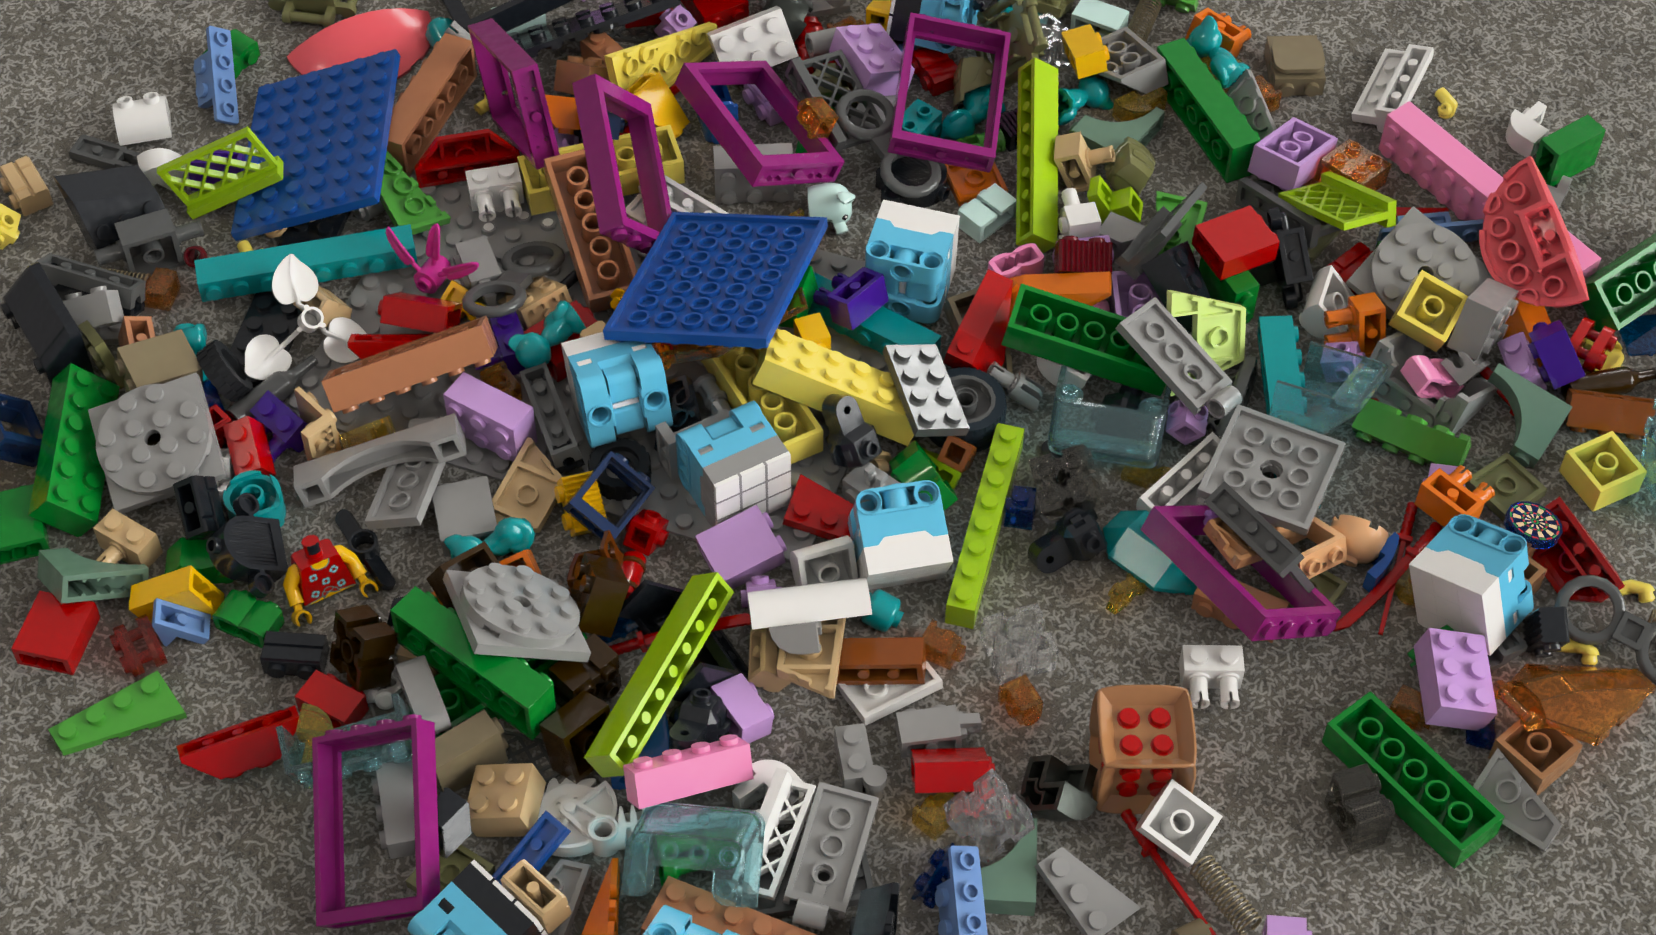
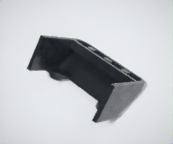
(45, 322)
(717, 659)

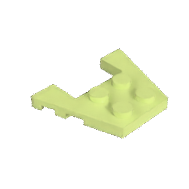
(1215, 326)

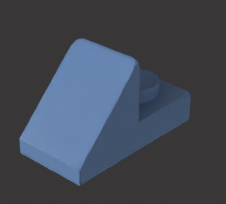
(175, 621)

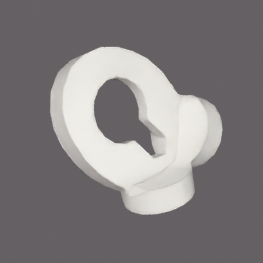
(383, 697)

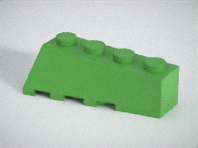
(1410, 435)

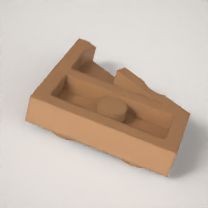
(1230, 544)

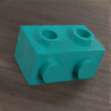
(922, 119)

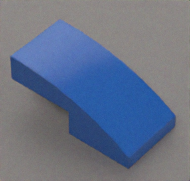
(1382, 563)

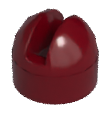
(191, 254)

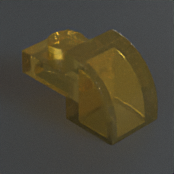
(1134, 106)
(367, 432)
(311, 723)

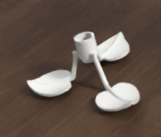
(290, 284)

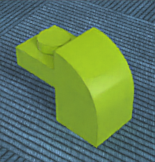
(1121, 202)

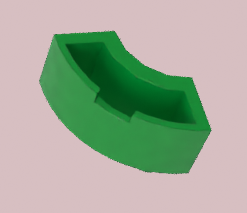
(915, 465)
(193, 553)

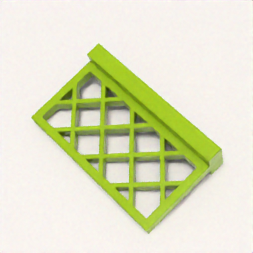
(232, 185)
(1342, 203)

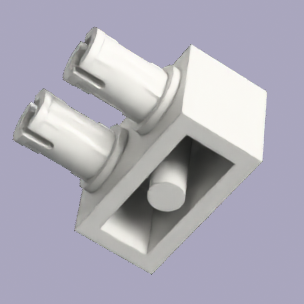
(495, 188)
(1078, 218)
(1212, 668)

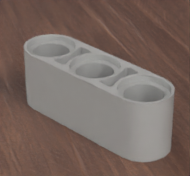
(423, 692)

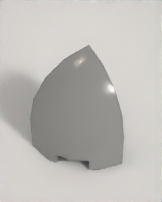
(798, 638)

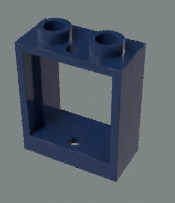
(25, 443)
(594, 520)

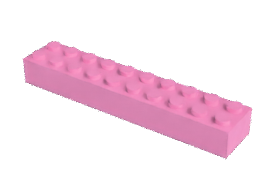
(1450, 169)

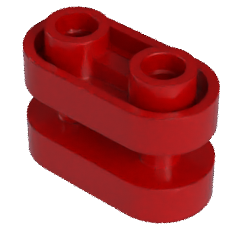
(1602, 340)

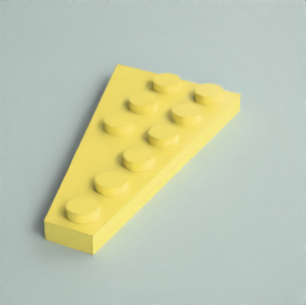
(661, 54)

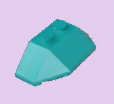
(1141, 557)

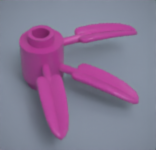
(436, 268)

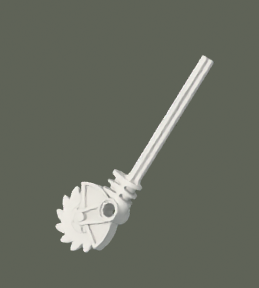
(592, 814)

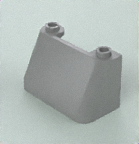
(1399, 394)

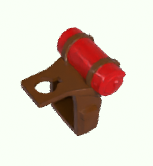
(631, 562)

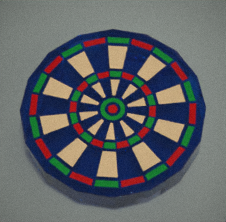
(1533, 523)

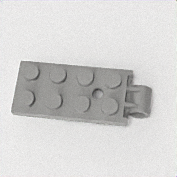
(1173, 354)
(404, 491)
(830, 844)

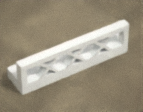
(773, 812)

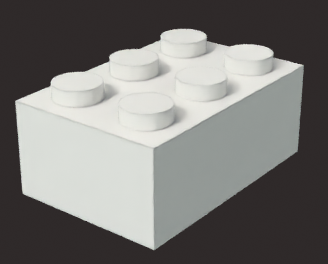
(755, 39)

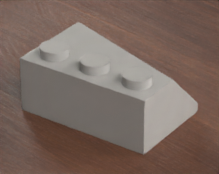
(1133, 62)

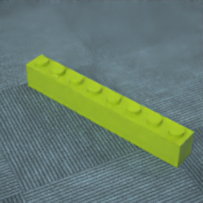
(1035, 155)
(984, 526)
(659, 674)

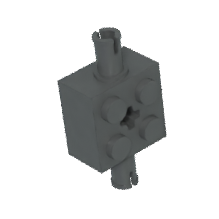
(149, 242)

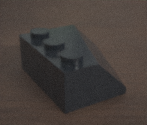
(106, 198)
(1178, 272)
(877, 911)

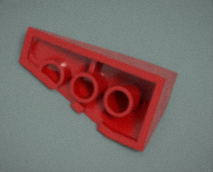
(983, 326)

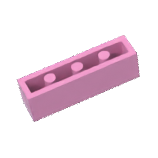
(688, 771)

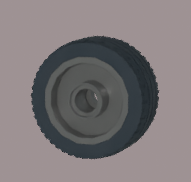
(982, 405)

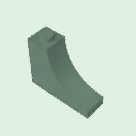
(1106, 133)
(1535, 414)
(82, 579)
(1011, 882)

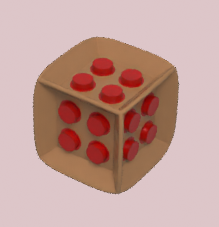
(1140, 743)

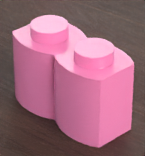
(1022, 261)
(1429, 378)

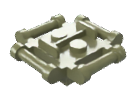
(314, 11)
(1026, 34)

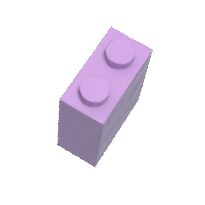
(742, 547)

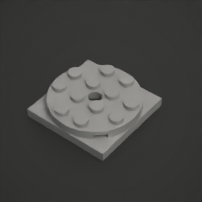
(1414, 246)
(187, 446)
(1296, 455)
(517, 613)

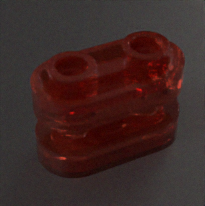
(132, 660)

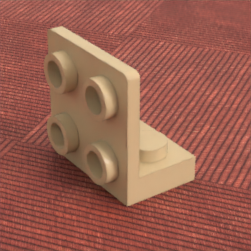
(542, 299)
(320, 434)

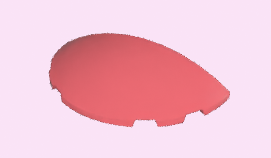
(363, 37)
(1528, 241)

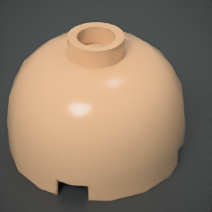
(1362, 541)

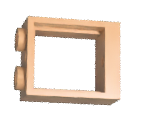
(1329, 549)

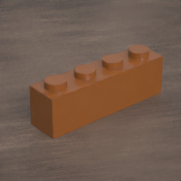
(1608, 412)
(882, 661)

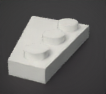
(878, 701)

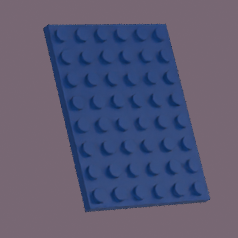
(332, 141)
(717, 280)

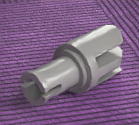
(1018, 386)

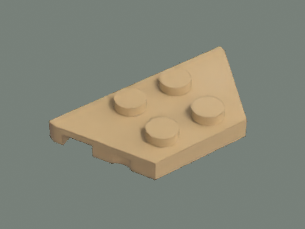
(527, 488)
(816, 670)

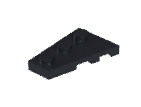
(682, 403)

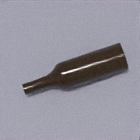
(1613, 380)

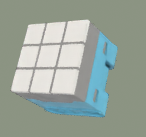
(734, 465)

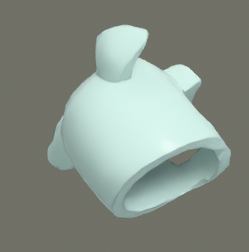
(833, 202)

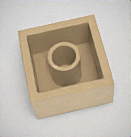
(505, 799)

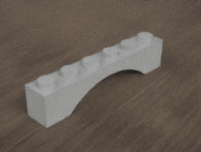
(428, 442)

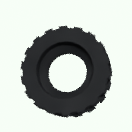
(224, 370)
(634, 452)

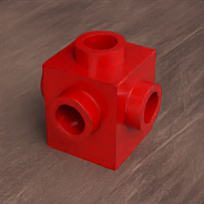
(646, 532)

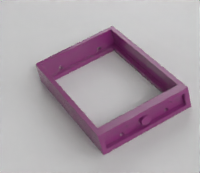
(593, 99)
(529, 124)
(939, 149)
(818, 165)
(1312, 613)
(329, 821)

